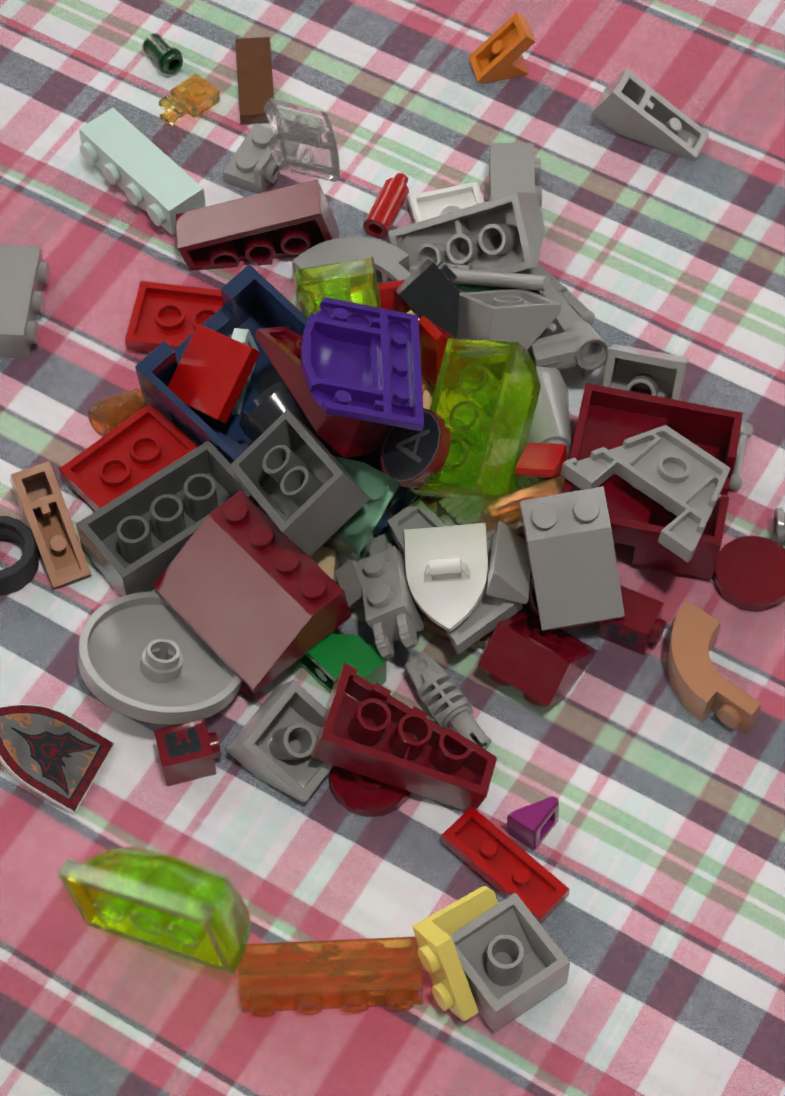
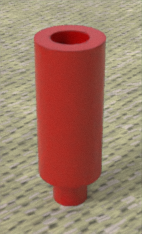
(387, 206)

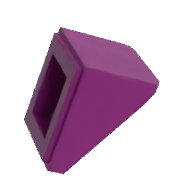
(533, 822)

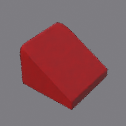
(542, 460)

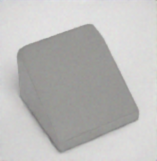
(349, 580)

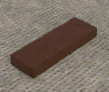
(254, 78)

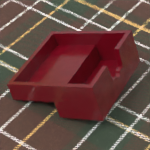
(613, 415)

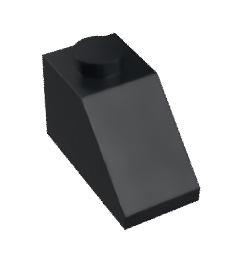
(433, 295)

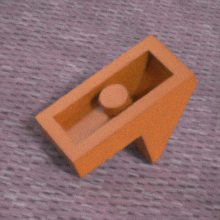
(502, 52)

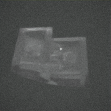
(303, 140)

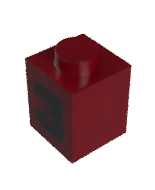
(639, 626)
(187, 751)

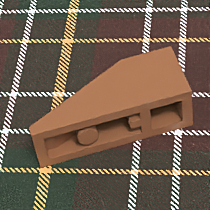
(50, 524)

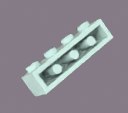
(140, 169)

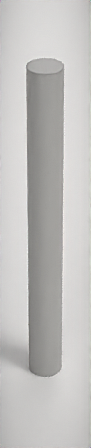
(498, 279)

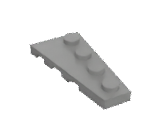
(489, 609)

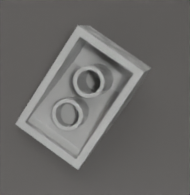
(572, 558)

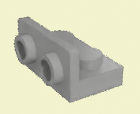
(253, 163)

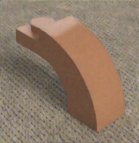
(696, 679)

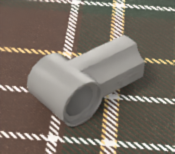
(573, 347)

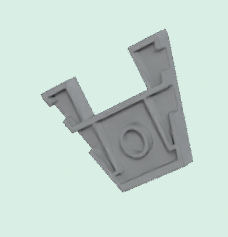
(667, 471)

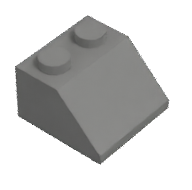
(505, 315)
(645, 371)
(280, 742)
(509, 961)

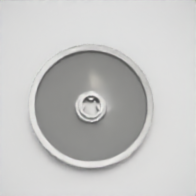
(152, 663)

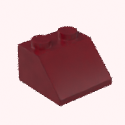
(535, 661)

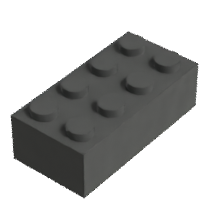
(150, 524)

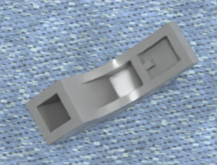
(389, 261)

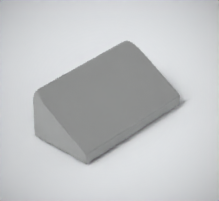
(508, 566)

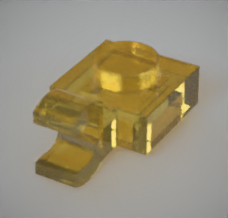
(190, 97)

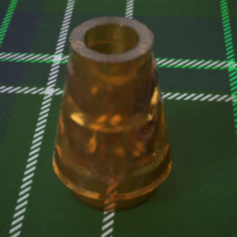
(115, 409)

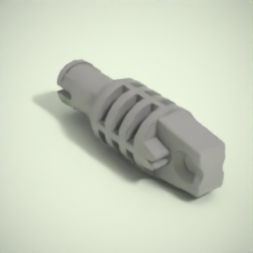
(445, 698)

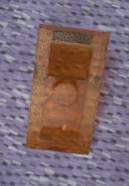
(507, 507)

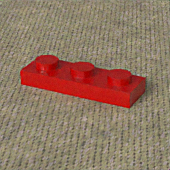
(504, 863)

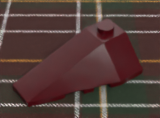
(345, 435)

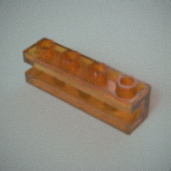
(330, 976)

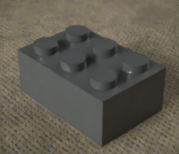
(299, 483)

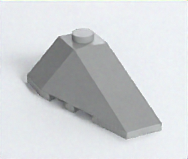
(485, 237)

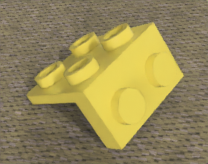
(440, 955)

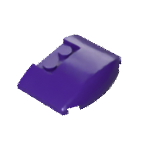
(364, 363)

